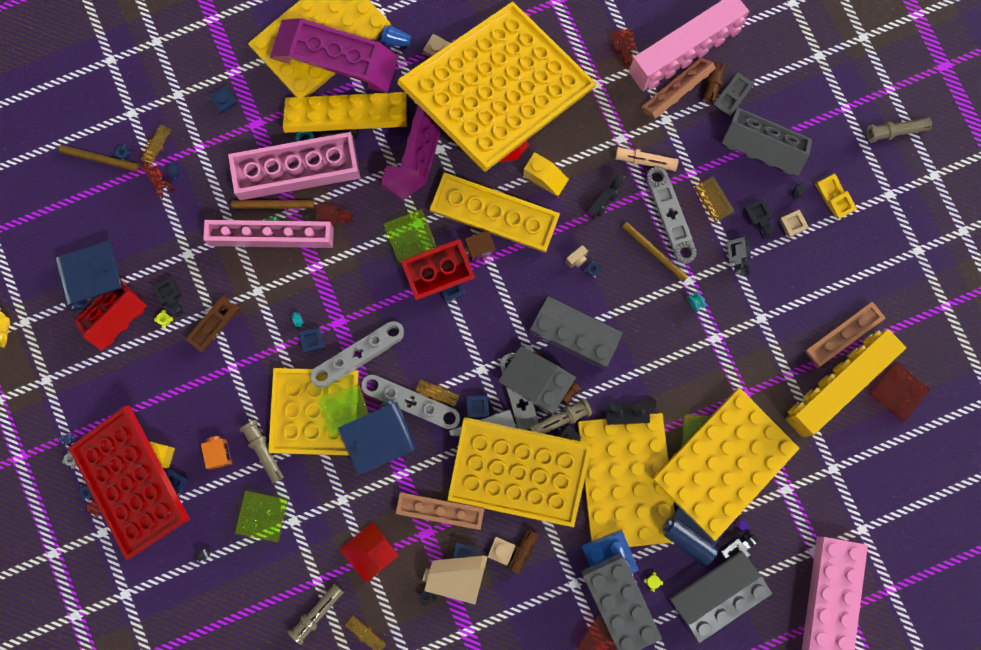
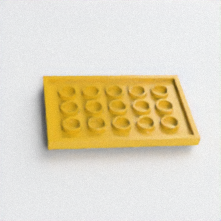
(350, 16)
(725, 464)
(519, 472)
(621, 482)

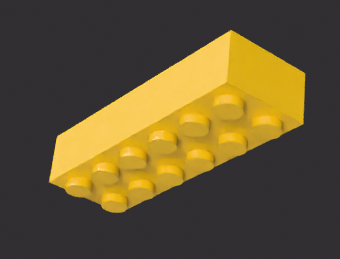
(845, 383)

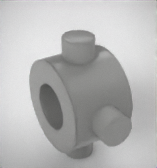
(68, 460)

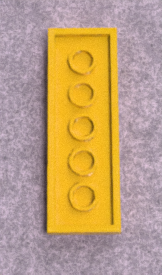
(345, 112)
(494, 212)

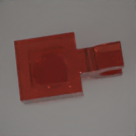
(624, 42)
(155, 175)
(331, 214)

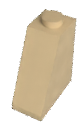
(456, 578)

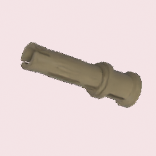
(890, 130)
(569, 414)
(257, 442)
(309, 624)

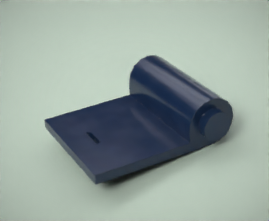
(87, 274)
(381, 437)
(689, 537)

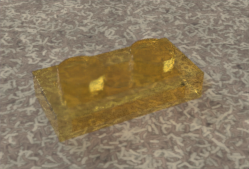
(714, 199)

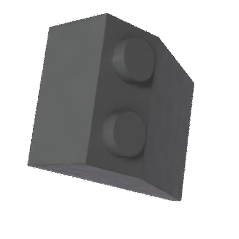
(537, 380)

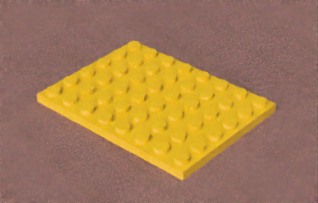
(497, 85)

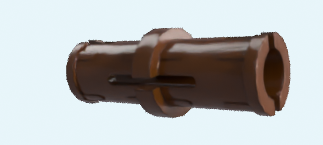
(714, 83)
(523, 551)

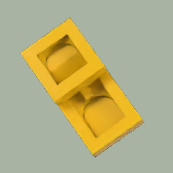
(835, 197)

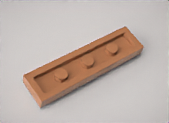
(678, 87)
(845, 334)
(440, 511)

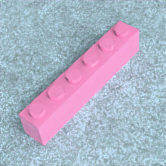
(268, 233)

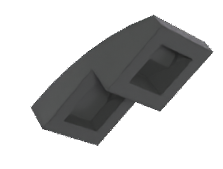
(734, 94)

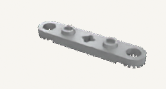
(676, 229)
(370, 346)
(425, 408)
(523, 418)

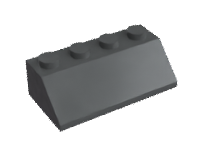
(767, 142)
(576, 333)
(720, 596)

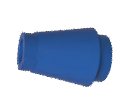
(395, 37)

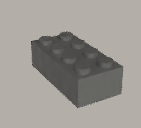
(621, 604)

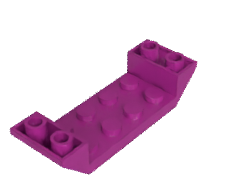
(335, 52)
(417, 157)

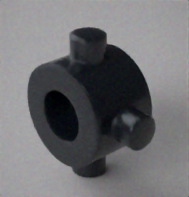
(798, 191)
(202, 555)
(426, 597)

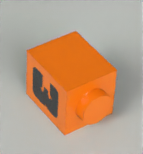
(216, 453)

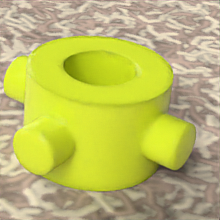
(163, 319)
(653, 581)

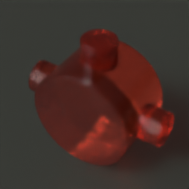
(93, 509)

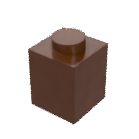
(479, 246)

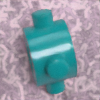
(297, 319)

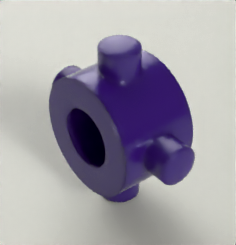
(741, 524)

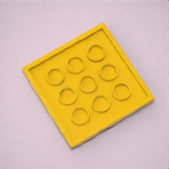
(296, 414)

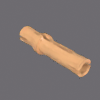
(622, 154)

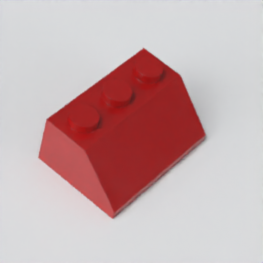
(438, 269)
(109, 316)

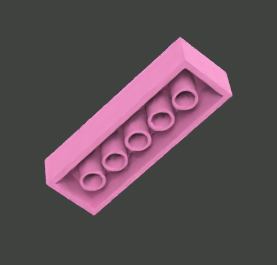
(687, 43)
(294, 166)
(834, 595)

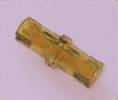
(156, 144)
(437, 393)
(365, 634)

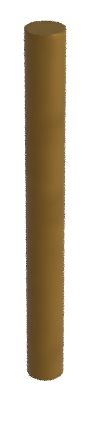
(98, 158)
(271, 204)
(655, 252)

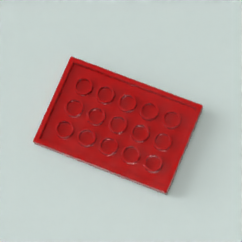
(128, 483)

